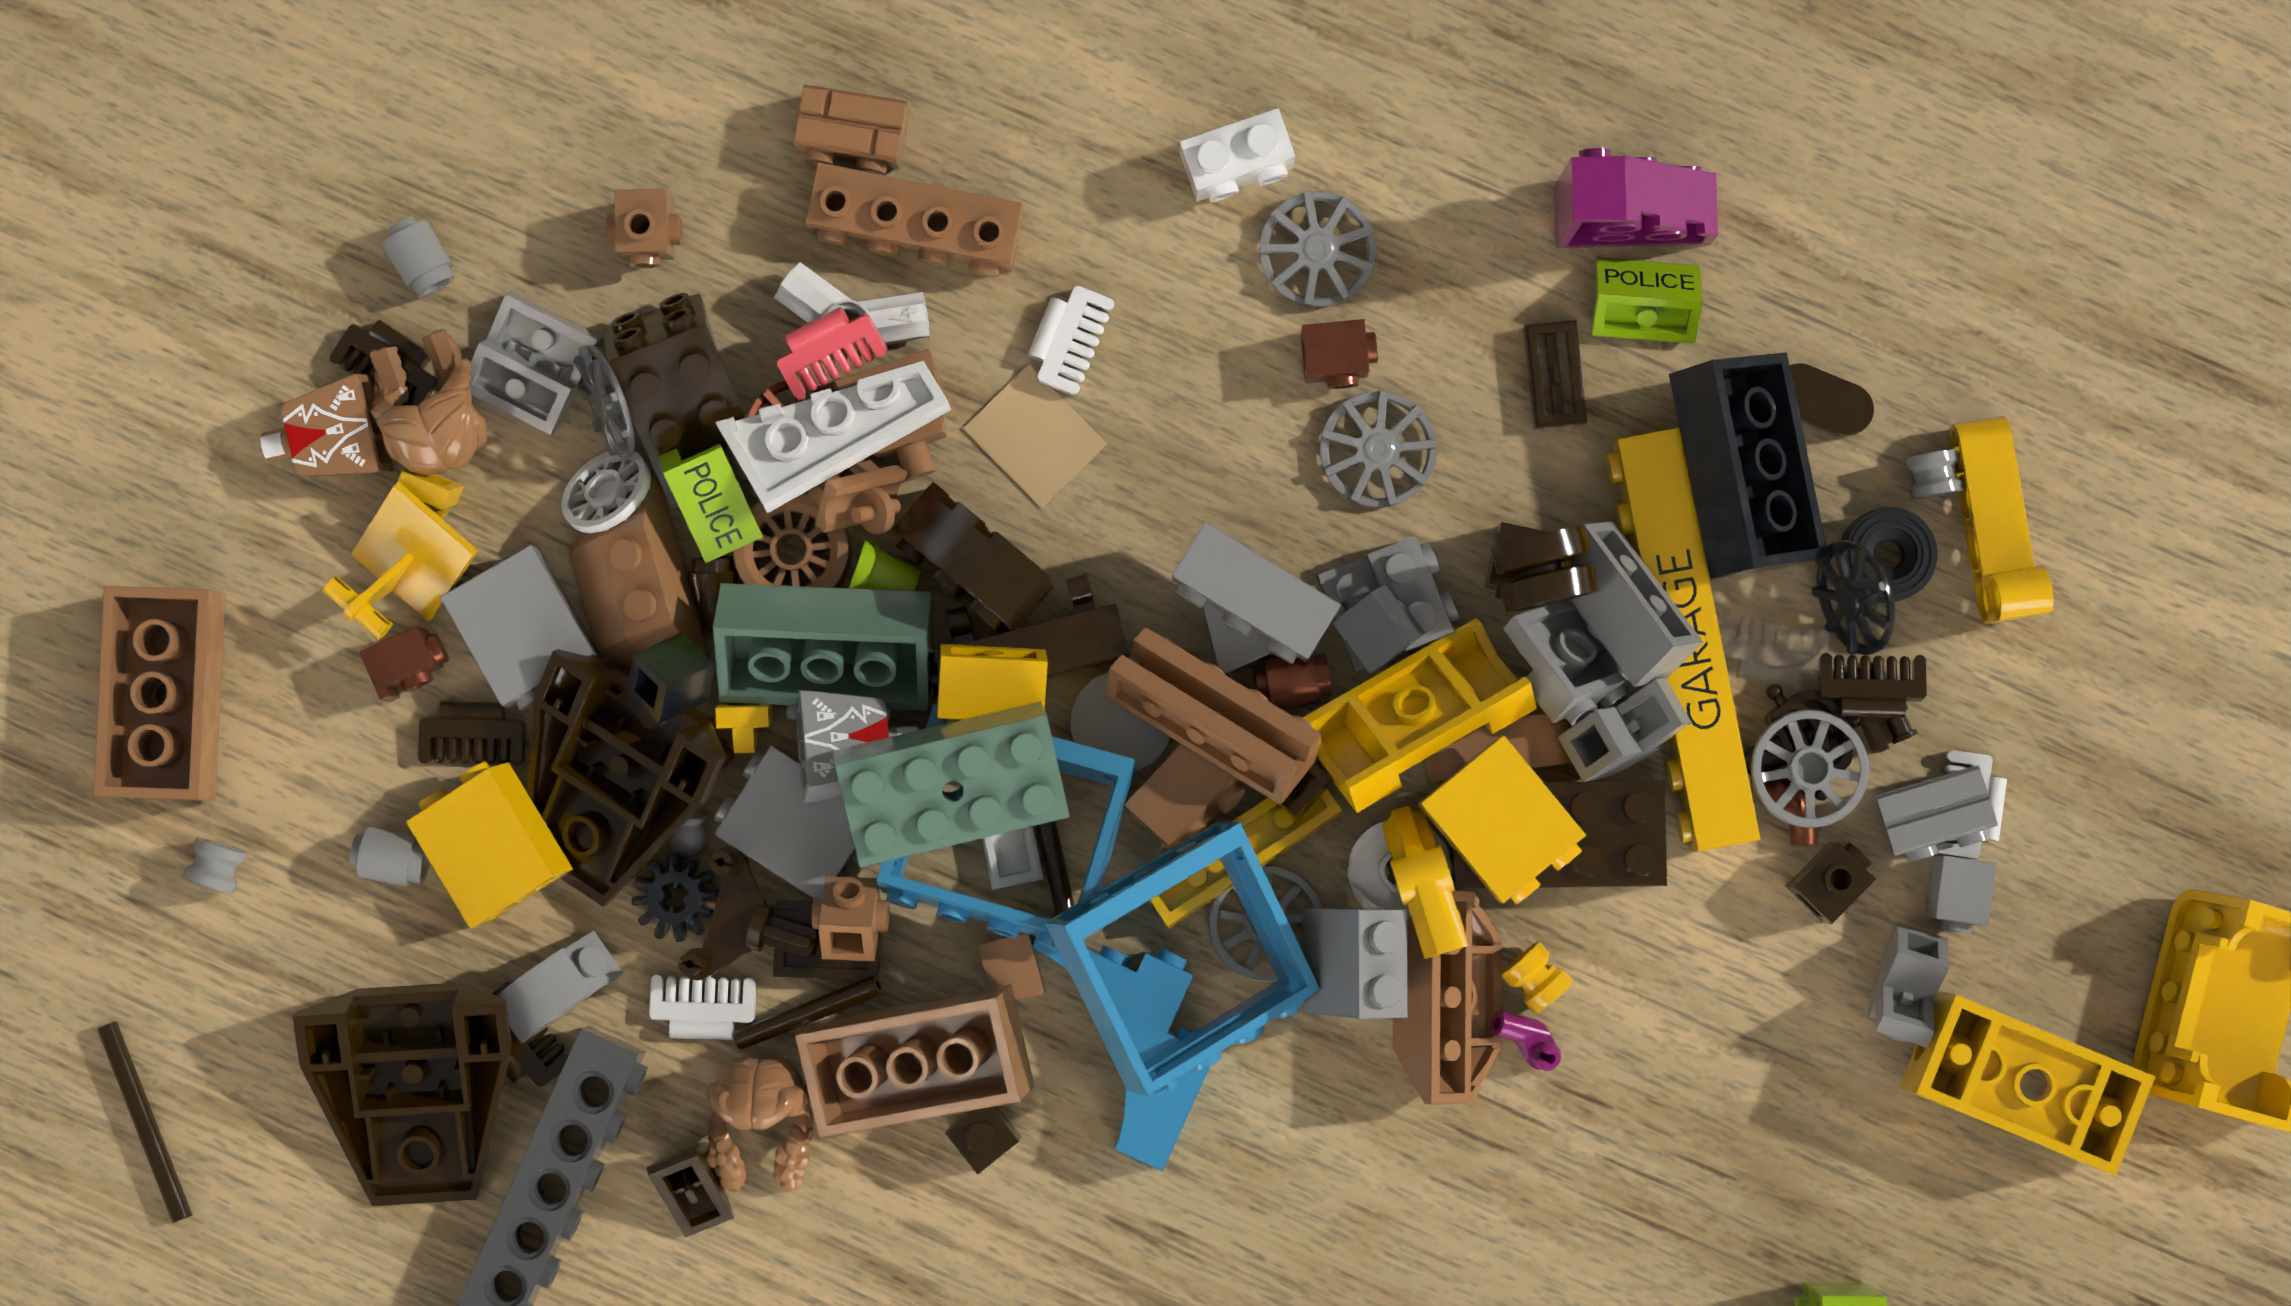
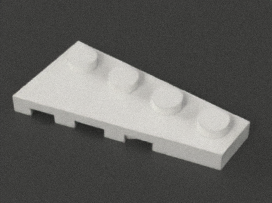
(812, 440)

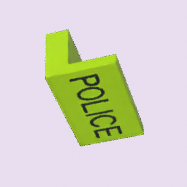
(1647, 300)
(710, 501)

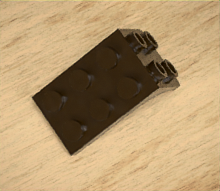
(673, 381)

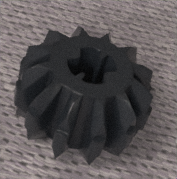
(659, 893)

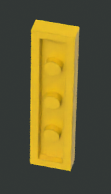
(1270, 834)

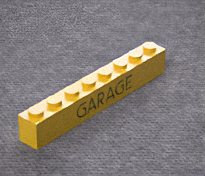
(1666, 535)

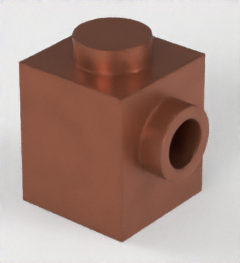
(1337, 352)

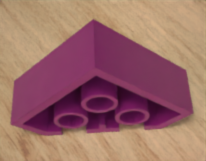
(1633, 202)

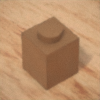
(1013, 963)

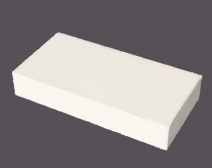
(1012, 858)

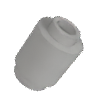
(418, 256)
(389, 857)

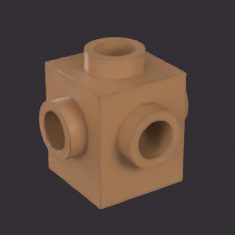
(633, 212)
(850, 918)

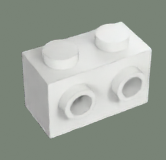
(1238, 156)

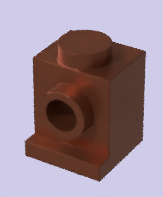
(404, 662)

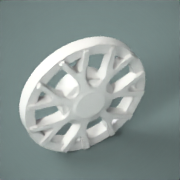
(605, 492)

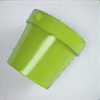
(883, 571)

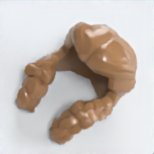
(443, 427)
(758, 1096)

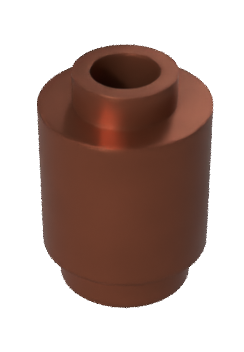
(1294, 683)

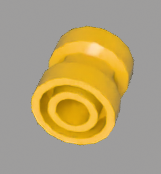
(1539, 980)

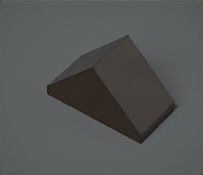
(691, 1190)

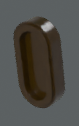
(1831, 401)

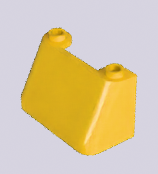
(2221, 1009)

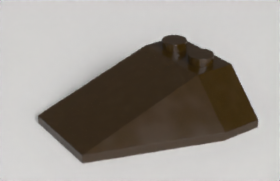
(611, 774)
(409, 1084)

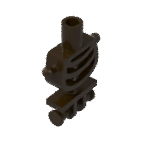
(1899, 728)

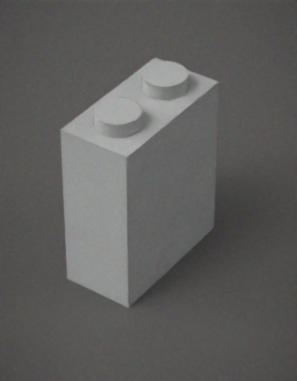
(514, 622)
(780, 830)
(1357, 961)

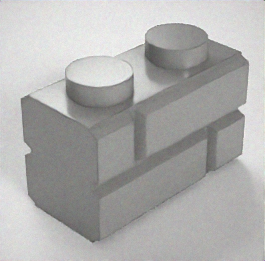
(1937, 812)

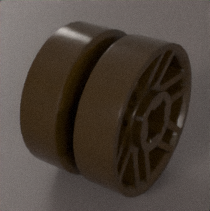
(1545, 569)

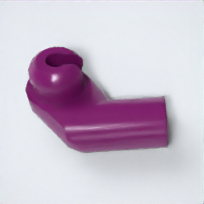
(1530, 1037)

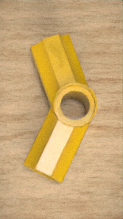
(1424, 882)

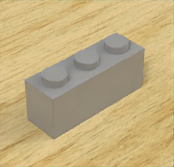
(1254, 594)
(1632, 610)

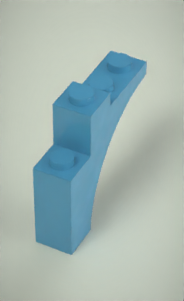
(1147, 1005)

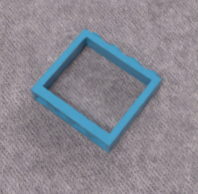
(1071, 759)
(1242, 1023)

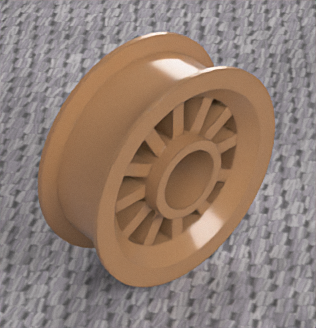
(839, 548)

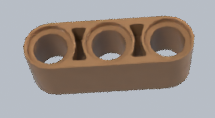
(1531, 736)

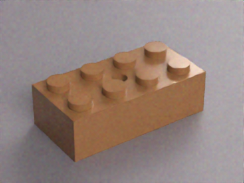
(149, 643)
(866, 1073)

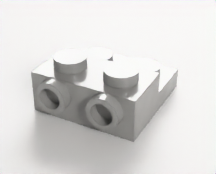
(1408, 572)
(1568, 663)

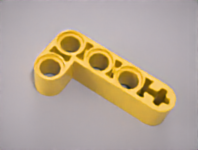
(1996, 524)

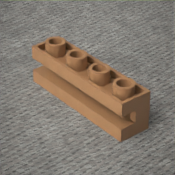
(1213, 715)

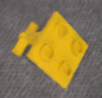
(410, 555)

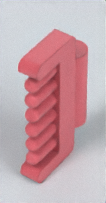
(826, 337)

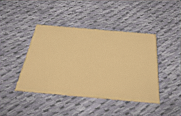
(1035, 436)

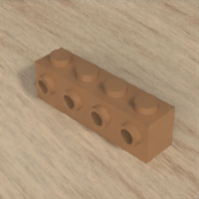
(914, 218)

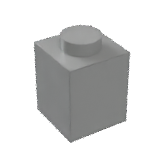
(1960, 892)

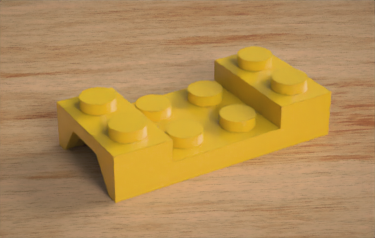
(1416, 712)

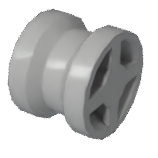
(1934, 474)
(215, 865)

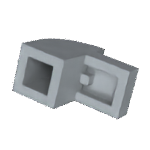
(1624, 734)
(558, 985)
(1908, 985)

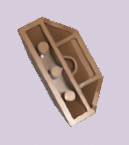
(635, 582)
(1449, 1010)

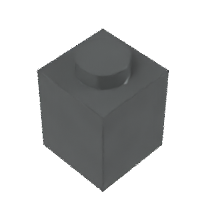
(1377, 626)

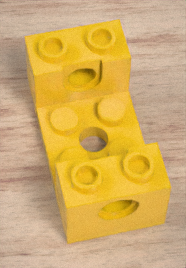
(1978, 1068)

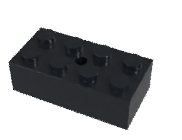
(1748, 464)

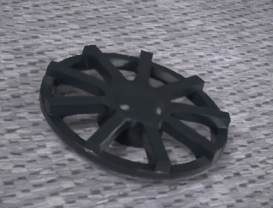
(1855, 598)

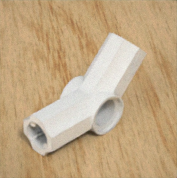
(895, 317)

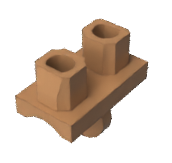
(862, 498)

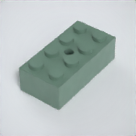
(823, 640)
(898, 782)

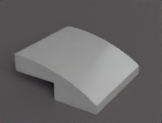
(530, 363)

